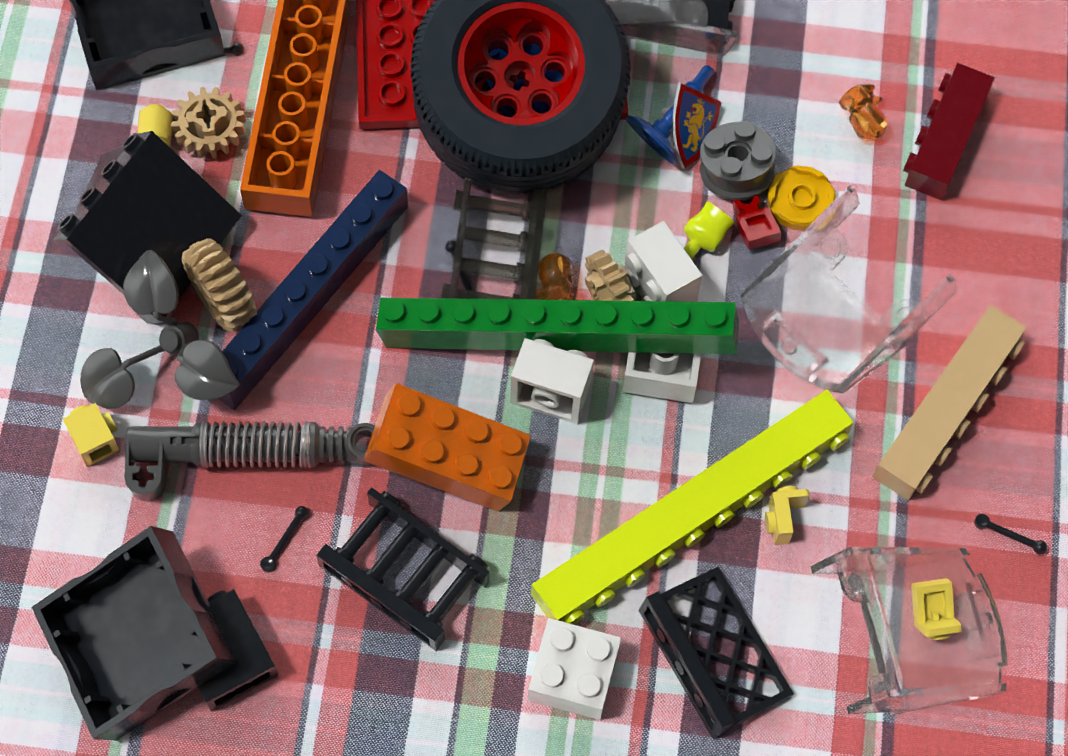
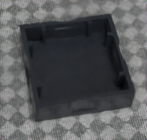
(144, 37)
(134, 634)

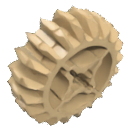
(219, 284)

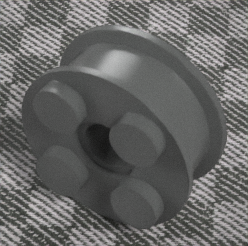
(737, 160)

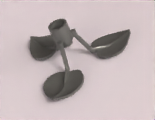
(203, 367)

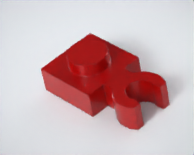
(756, 224)

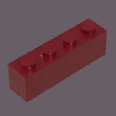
(949, 130)

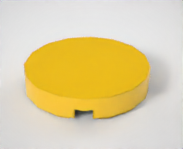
(799, 196)

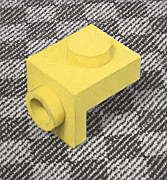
(779, 518)
(934, 609)

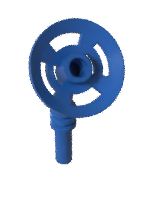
(657, 133)

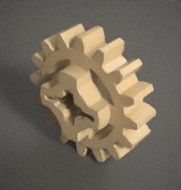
(191, 119)
(607, 279)

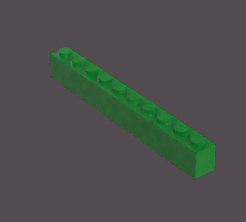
(563, 323)

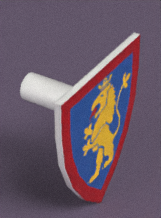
(693, 119)

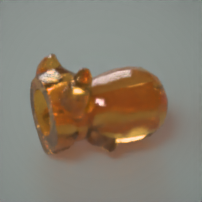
(864, 116)
(555, 277)

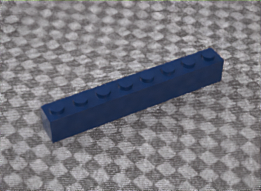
(313, 283)

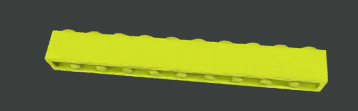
(692, 509)

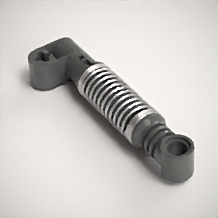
(235, 444)

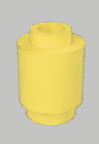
(156, 119)

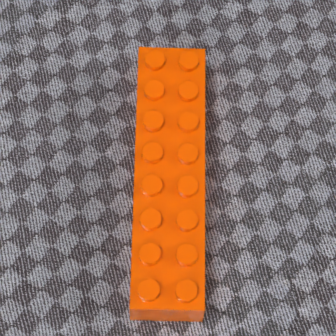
(295, 106)

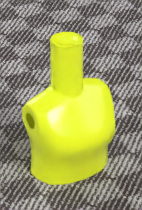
(706, 229)

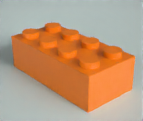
(447, 447)

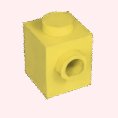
(92, 433)

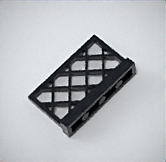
(687, 664)

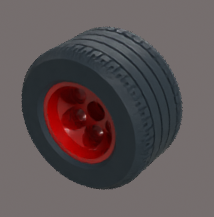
(530, 148)

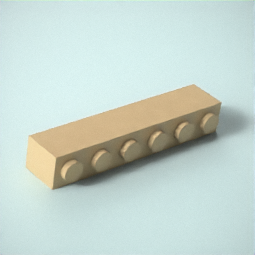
(949, 402)

